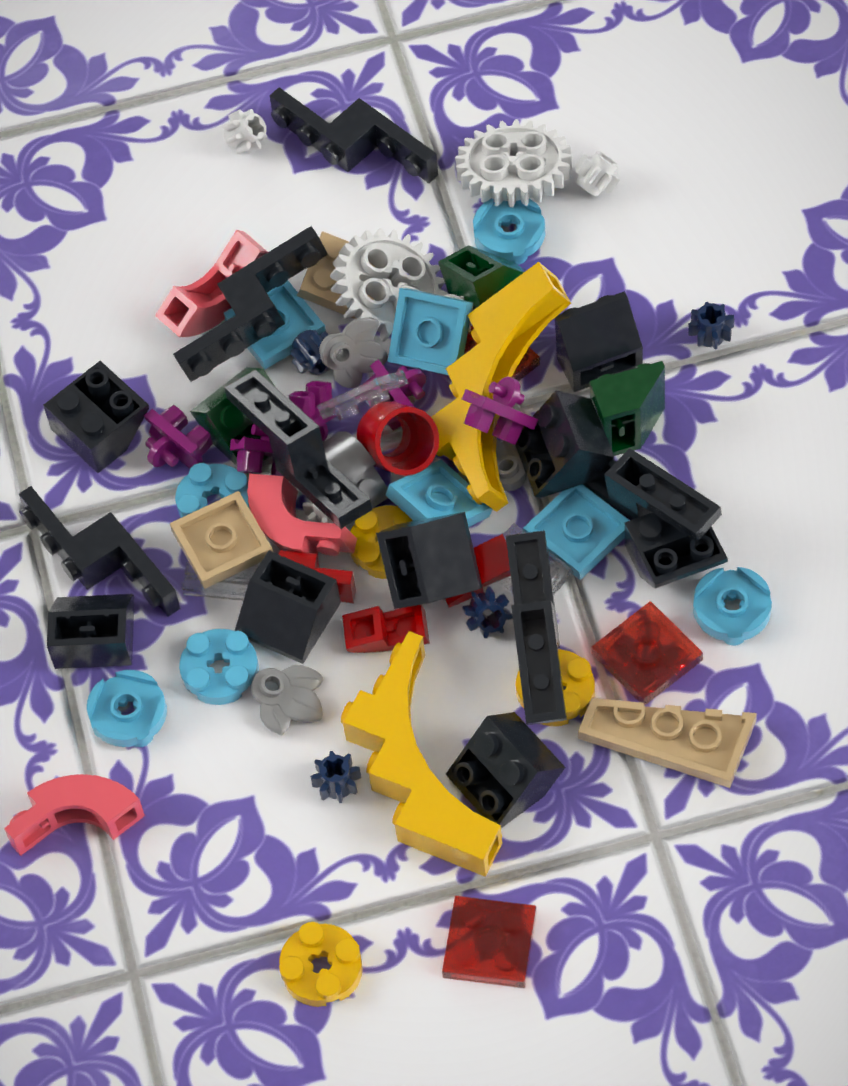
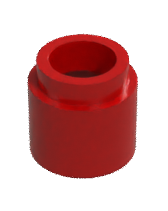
(418, 440)

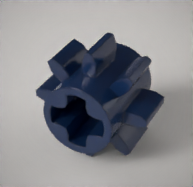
(711, 325)
(307, 353)
(482, 602)
(342, 776)

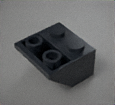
(597, 340)
(96, 416)
(564, 446)
(667, 554)
(429, 560)
(287, 606)
(91, 631)
(504, 768)

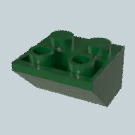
(477, 274)
(629, 404)
(224, 419)

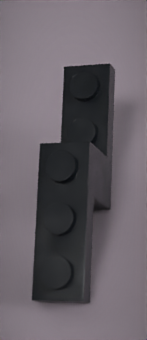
(353, 135)
(254, 310)
(298, 449)
(640, 487)
(98, 552)
(536, 628)

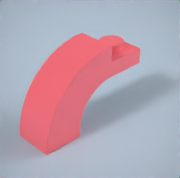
(202, 305)
(274, 508)
(74, 800)

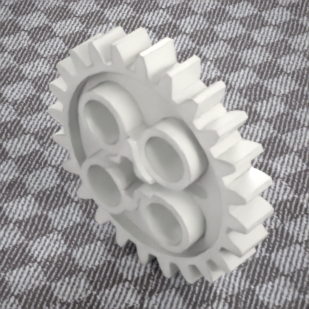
(513, 163)
(391, 257)

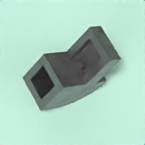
(355, 464)

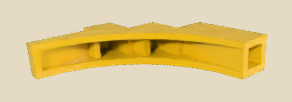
(503, 331)
(427, 813)

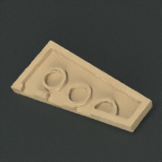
(687, 741)

